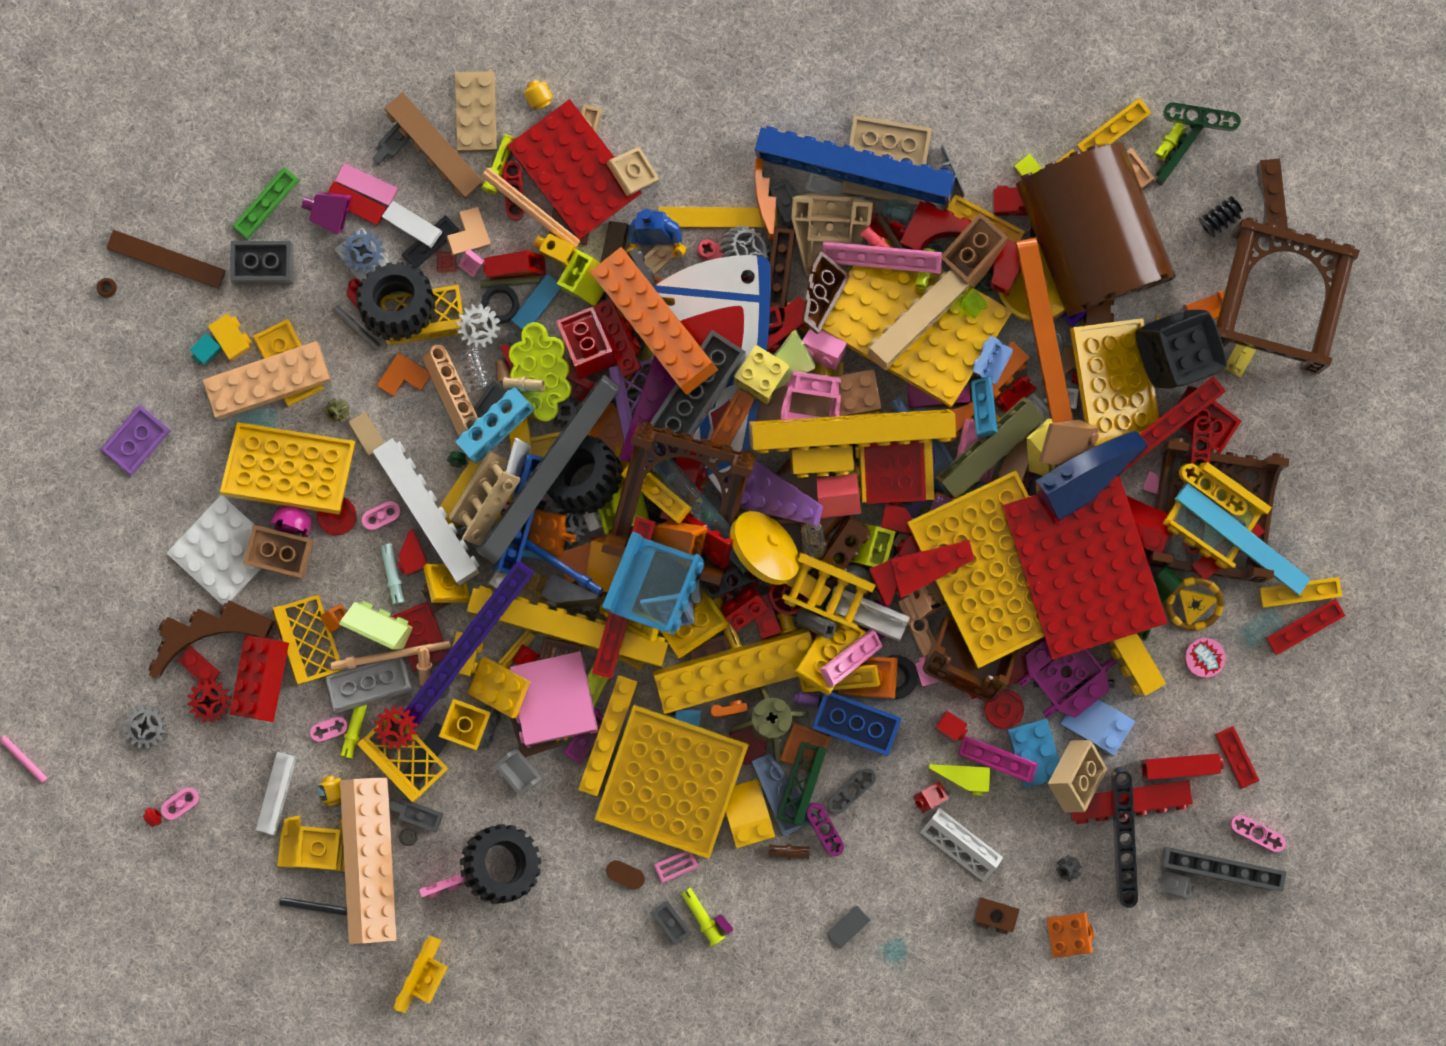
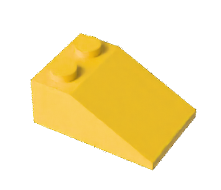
(748, 814)

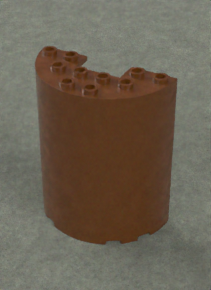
(1095, 227)

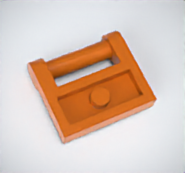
(735, 707)

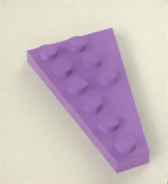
(774, 496)

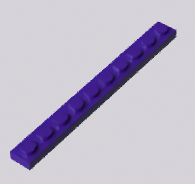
(469, 641)

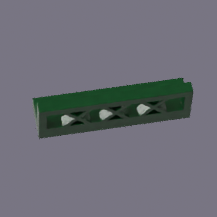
(808, 787)

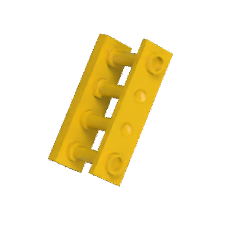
(843, 580)

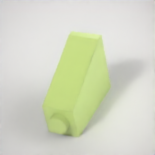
(795, 355)

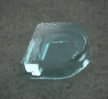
(895, 949)

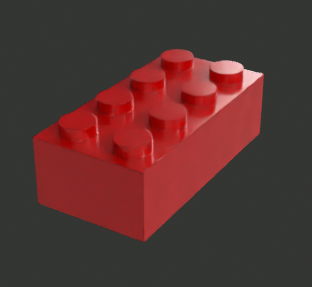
(259, 678)

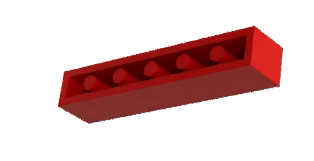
(1144, 798)

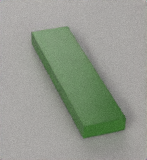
(265, 203)

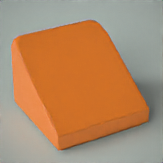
(333, 617)

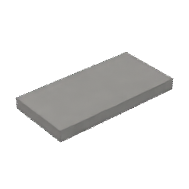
(368, 684)

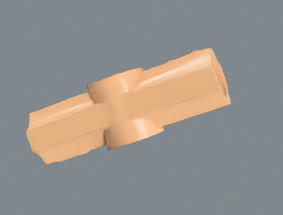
(923, 638)

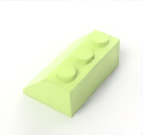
(377, 625)

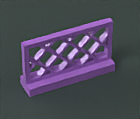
(621, 396)

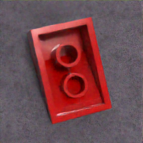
(586, 342)
(1223, 422)

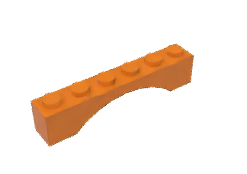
(1016, 363)

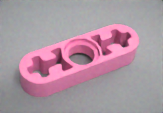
(1246, 821)

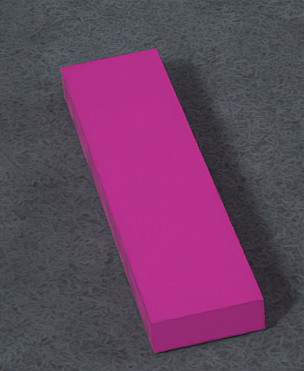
(998, 759)

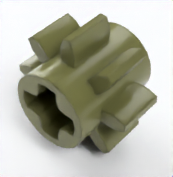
(337, 410)

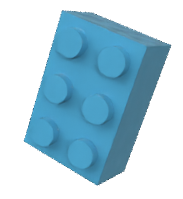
(1035, 744)

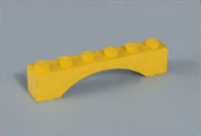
(608, 735)

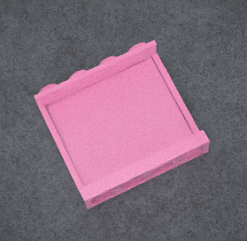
(556, 700)

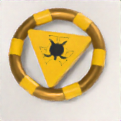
(1195, 604)

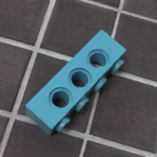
(494, 435)

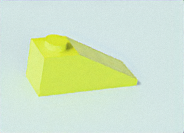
(969, 778)

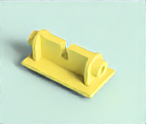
(1239, 360)

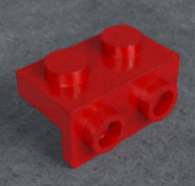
(743, 607)

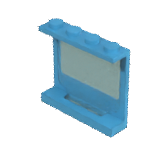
(653, 584)

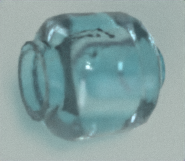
(898, 211)

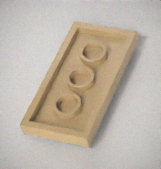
(476, 111)

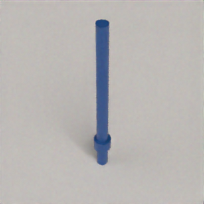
(583, 580)

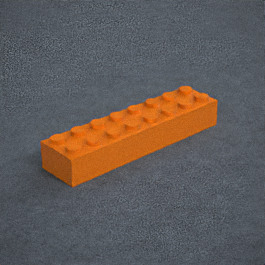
(654, 321)

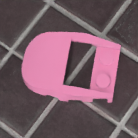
(813, 385)

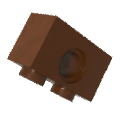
(986, 907)

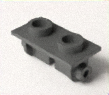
(493, 721)

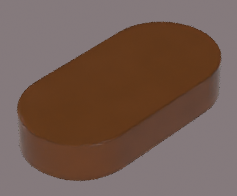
(625, 874)

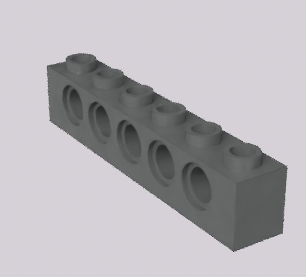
(1223, 869)

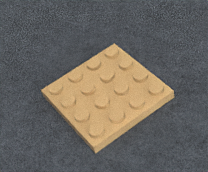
(890, 139)

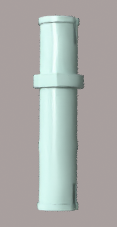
(394, 582)

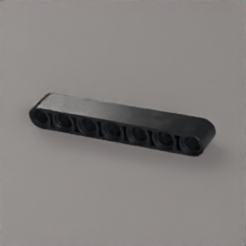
(1128, 846)

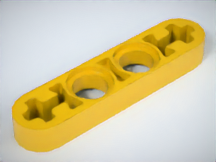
(1211, 492)

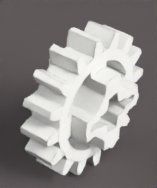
(474, 332)

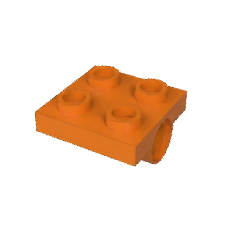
(1070, 935)

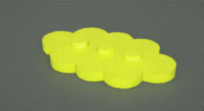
(540, 359)

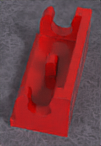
(580, 387)

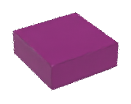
(724, 924)

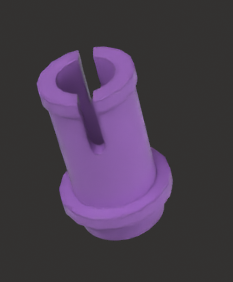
(805, 699)

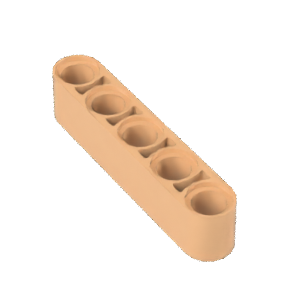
(450, 382)

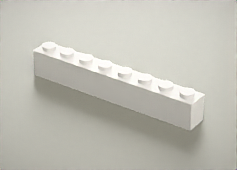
(426, 512)

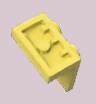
(760, 374)

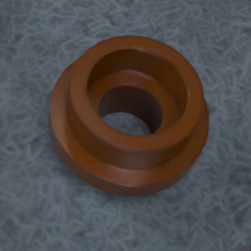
(100, 287)

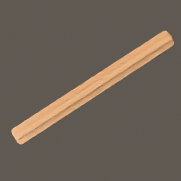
(529, 207)

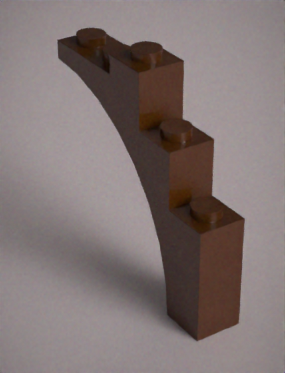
(179, 636)

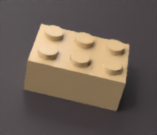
(1077, 776)

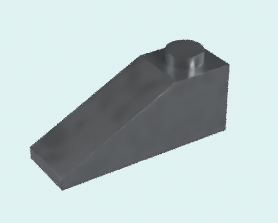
(568, 594)

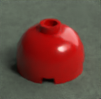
(777, 602)

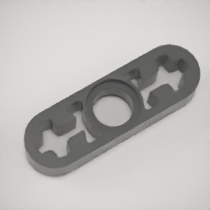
(859, 777)

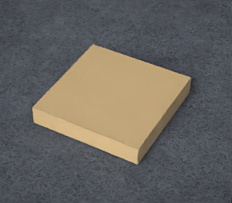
(633, 171)

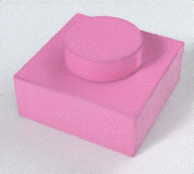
(471, 263)

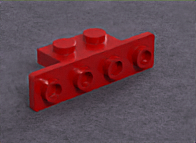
(620, 337)

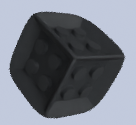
(1181, 349)

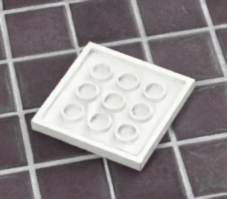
(216, 550)

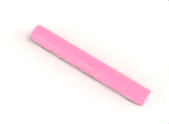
(23, 760)

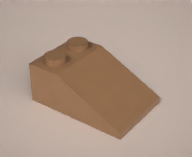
(975, 250)
(1067, 441)
(279, 552)

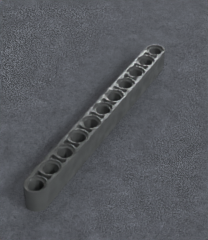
(548, 469)

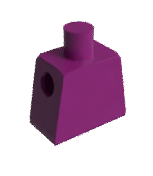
(328, 210)

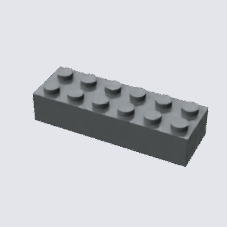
(687, 412)

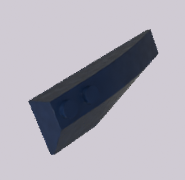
(1086, 475)

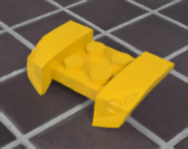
(310, 846)

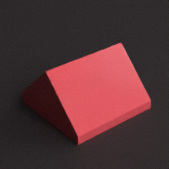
(838, 495)

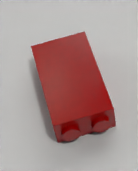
(1182, 766)

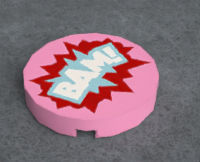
(1205, 657)

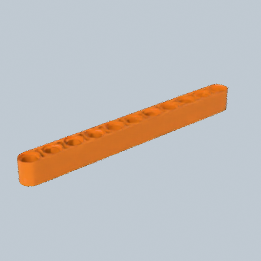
(1043, 330)

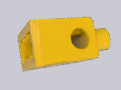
(555, 249)

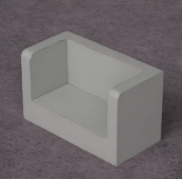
(518, 772)

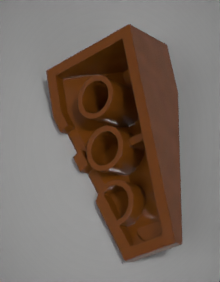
(823, 290)

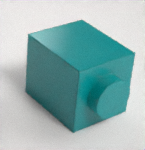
(205, 350)

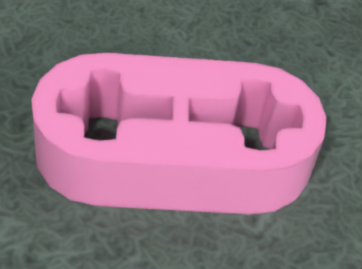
(326, 725)

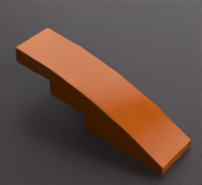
(765, 203)

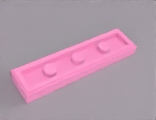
(851, 658)

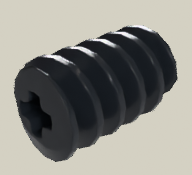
(1221, 216)

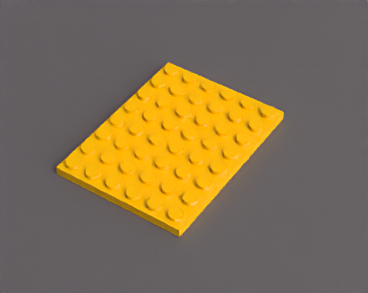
(942, 357)
(990, 592)

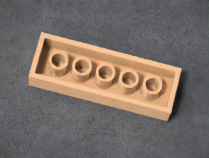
(267, 380)

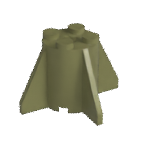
(763, 729)

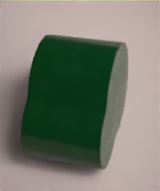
(1166, 583)

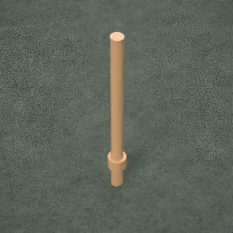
(352, 662)

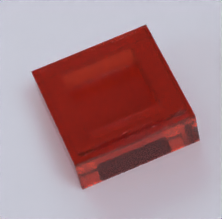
(446, 262)

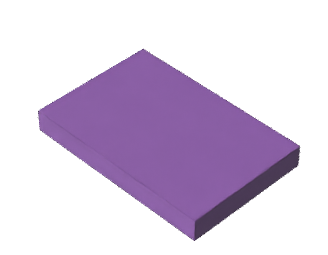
(135, 440)

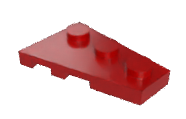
(714, 546)

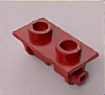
(897, 228)
(1009, 398)

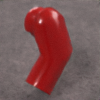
(352, 288)

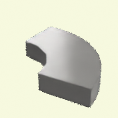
(697, 594)

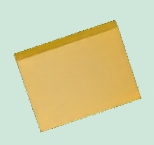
(464, 724)

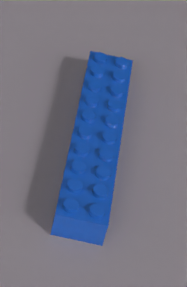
(855, 166)

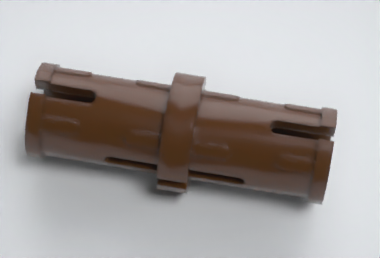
(789, 851)

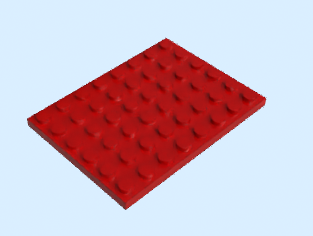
(1085, 571)

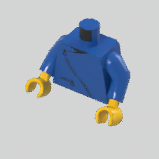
(655, 229)

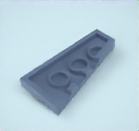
(773, 783)

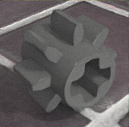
(1068, 868)

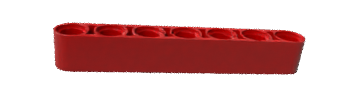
(1196, 454)

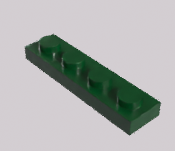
(1175, 156)

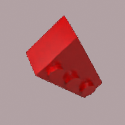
(1007, 202)

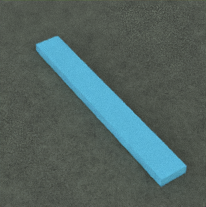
(1242, 538)

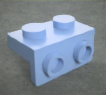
(992, 359)

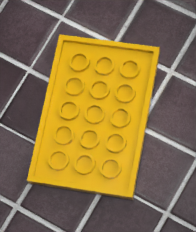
(1113, 379)
(288, 468)

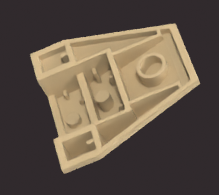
(828, 219)

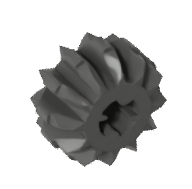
(566, 404)

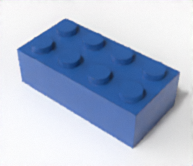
(856, 723)

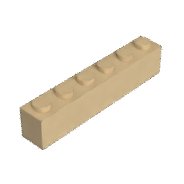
(917, 319)

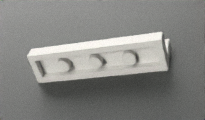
(873, 616)
(276, 793)
(964, 842)

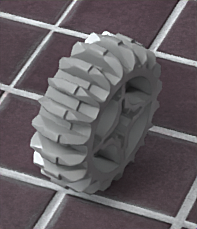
(741, 242)

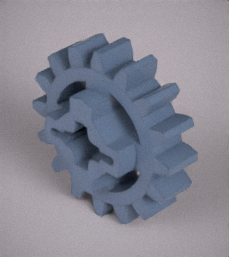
(350, 246)

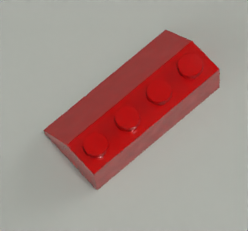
(1150, 526)

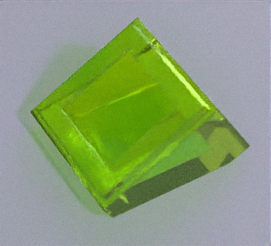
(973, 303)

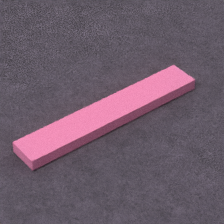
(883, 257)

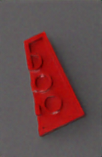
(927, 566)

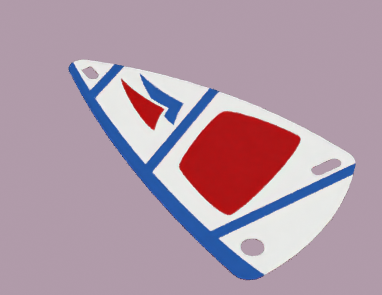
(718, 300)

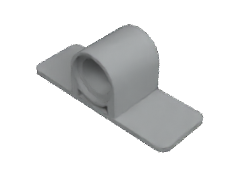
(949, 166)

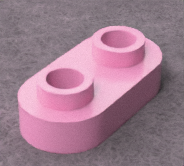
(381, 515)
(180, 803)

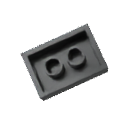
(261, 262)

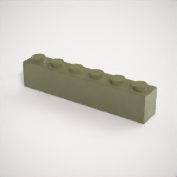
(988, 450)

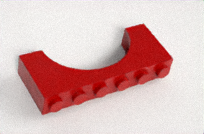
(933, 224)

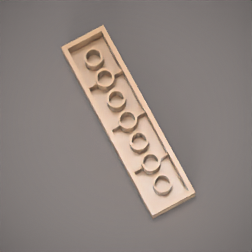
(368, 860)

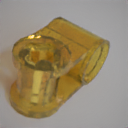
(537, 584)

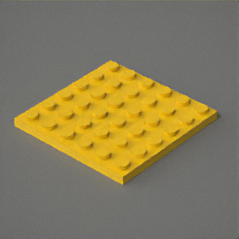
(671, 781)

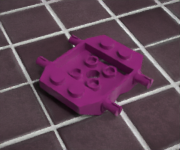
(1056, 686)

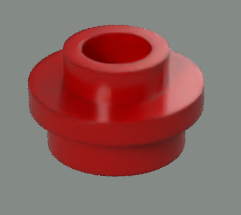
(152, 817)

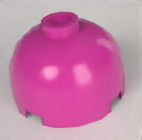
(291, 520)

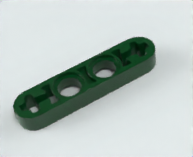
(1201, 120)

